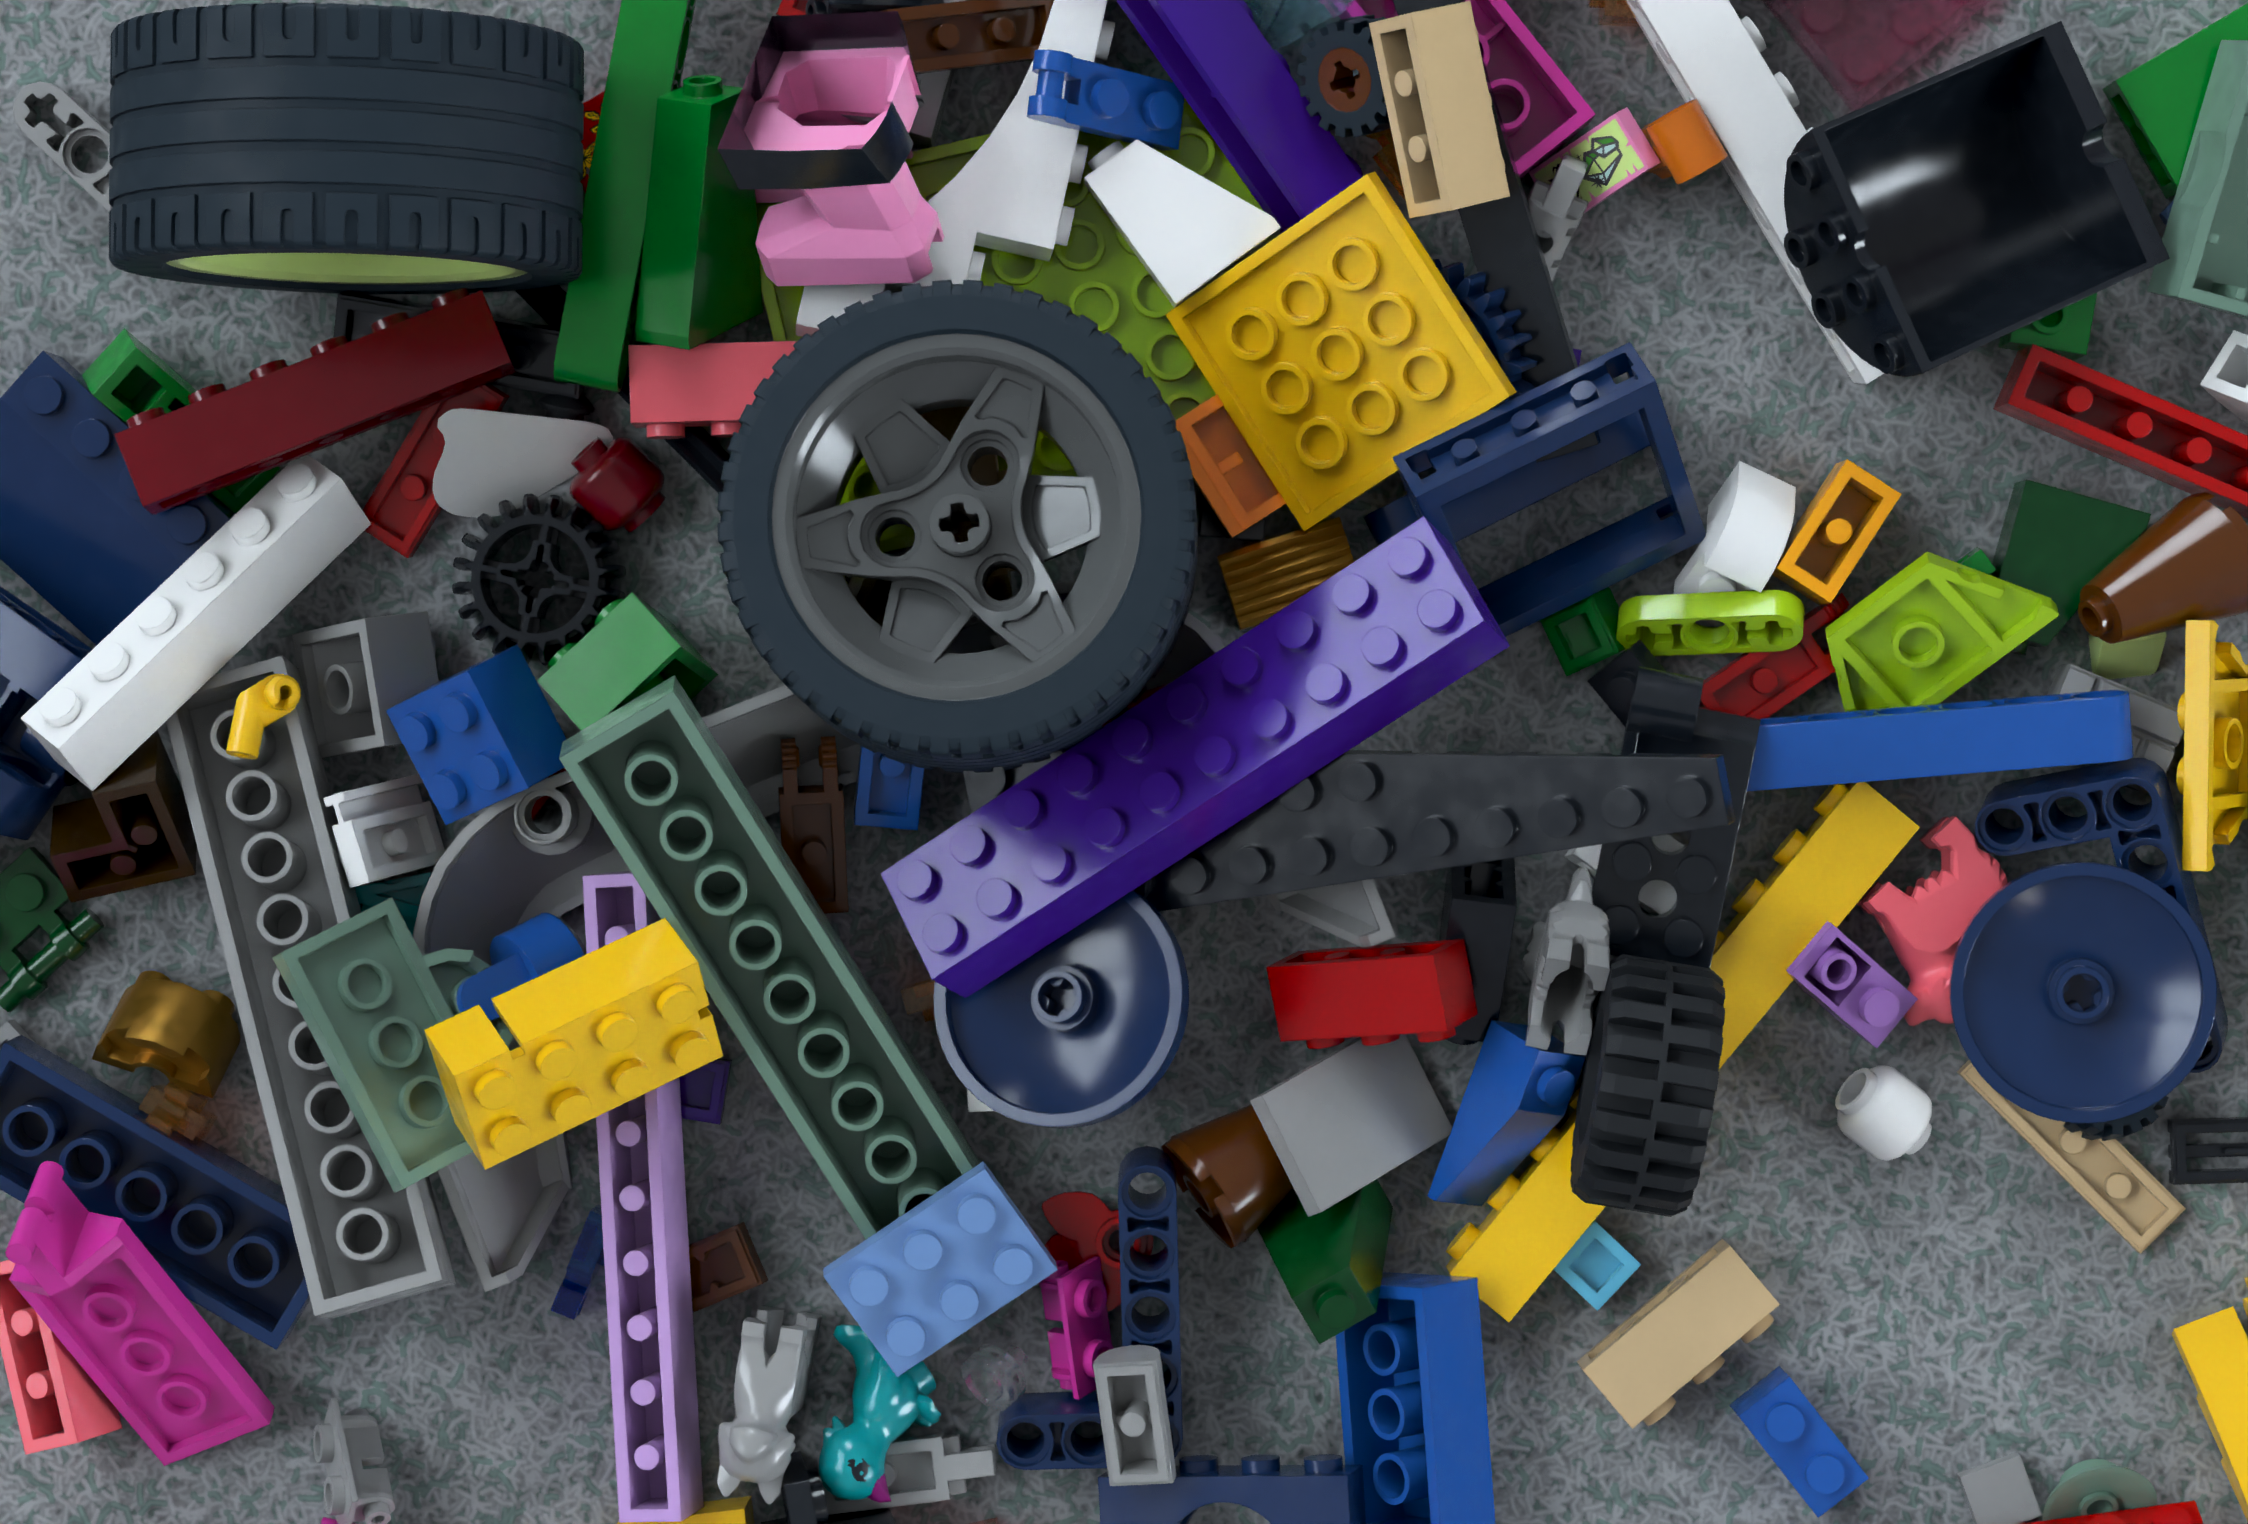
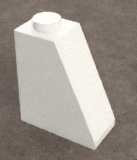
(1174, 218)

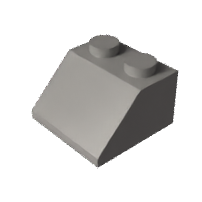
(359, 673)

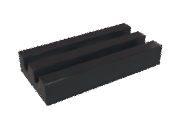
(2179, 1150)

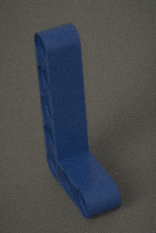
(2106, 817)
(1140, 1278)

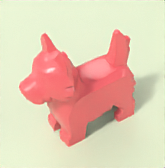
(1930, 919)

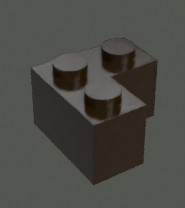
(129, 830)

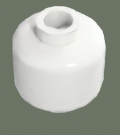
(1884, 1112)

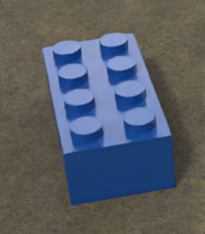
(1418, 1403)

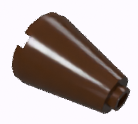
(2176, 571)
(1230, 1173)

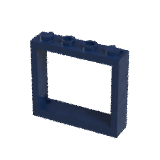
(1540, 425)

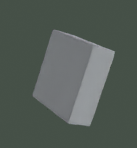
(1999, 1492)

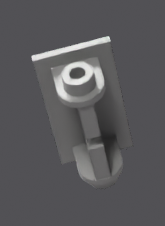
(345, 1447)

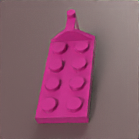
(129, 1324)

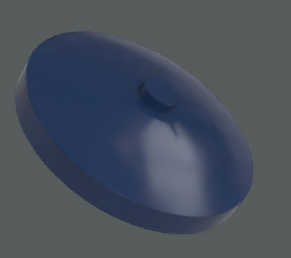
(2082, 992)
(1075, 1024)

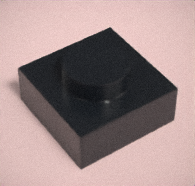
(1617, 678)

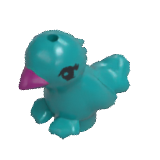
(882, 1411)

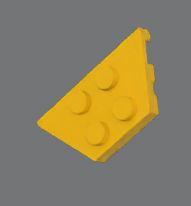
(2215, 744)

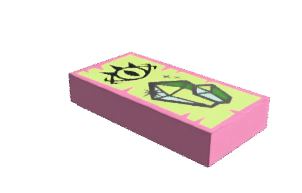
(1614, 154)

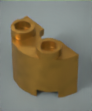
(172, 1030)

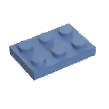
(940, 1269)

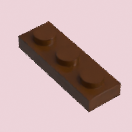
(973, 33)

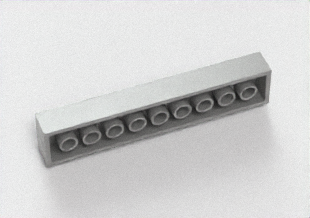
(270, 887)

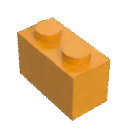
(1834, 532)

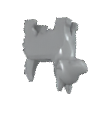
(1567, 968)
(768, 1391)

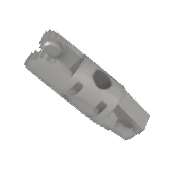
(1558, 209)

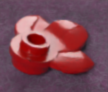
(1084, 1232)

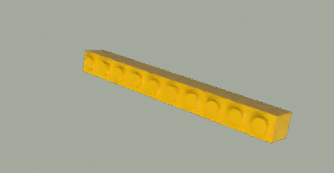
(1815, 882)

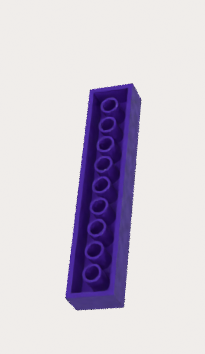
(1194, 758)

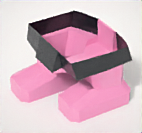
(842, 183)

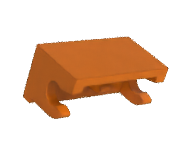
(1226, 468)

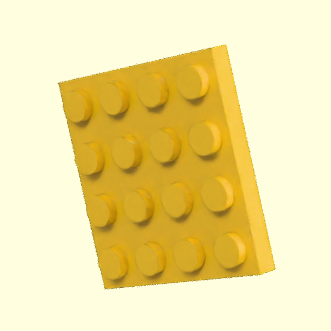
(1339, 350)

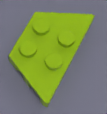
(1929, 633)

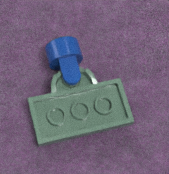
(368, 1007)

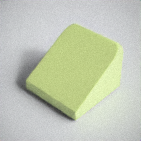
(2126, 658)

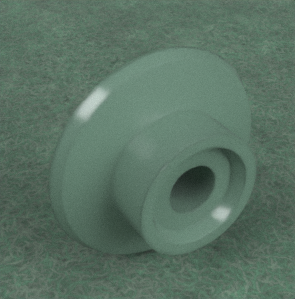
(2098, 1488)

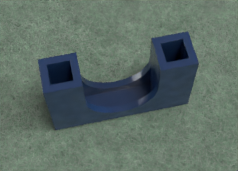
(1283, 1494)

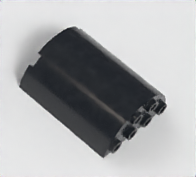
(1964, 208)

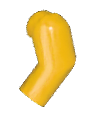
(257, 709)

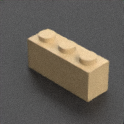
(1439, 109)
(1679, 1335)

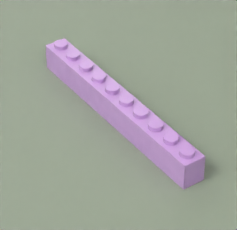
(646, 1266)

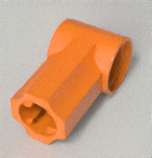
(1684, 143)

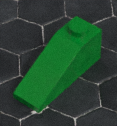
(134, 379)

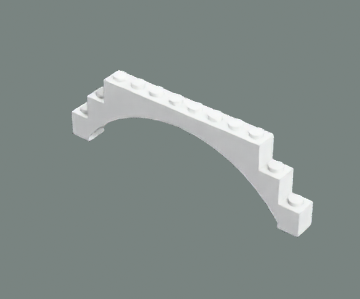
(1008, 190)

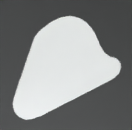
(505, 457)

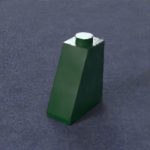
(2058, 544)
(1331, 1258)

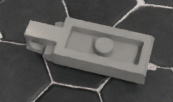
(923, 1472)

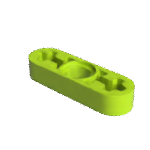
(1771, 622)

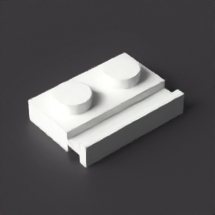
(385, 830)

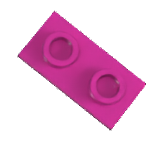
(1080, 1303)

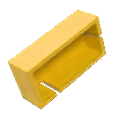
(585, 1039)

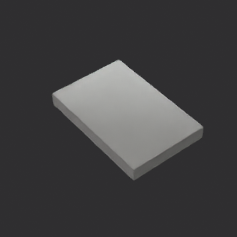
(1351, 1120)

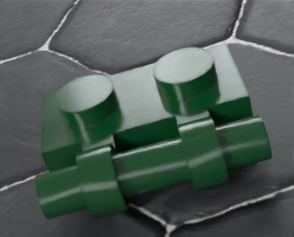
(32, 900)

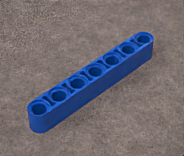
(1942, 739)

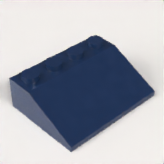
(72, 507)

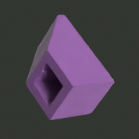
(1850, 985)

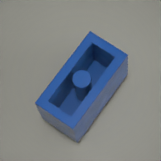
(1799, 1441)

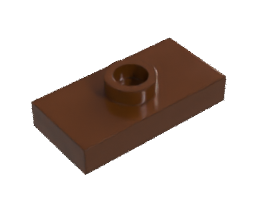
(723, 1266)

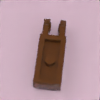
(815, 825)

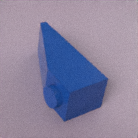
(1504, 1114)

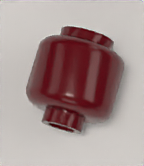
(617, 483)

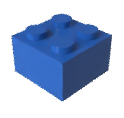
(480, 735)

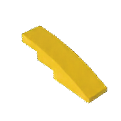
(2218, 1364)

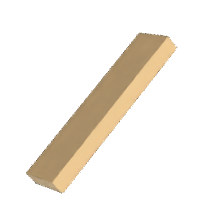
(2096, 1169)

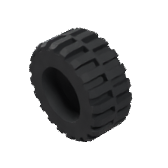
(1648, 1086)

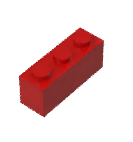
(1373, 993)

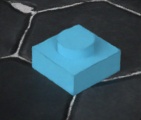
(1596, 1265)

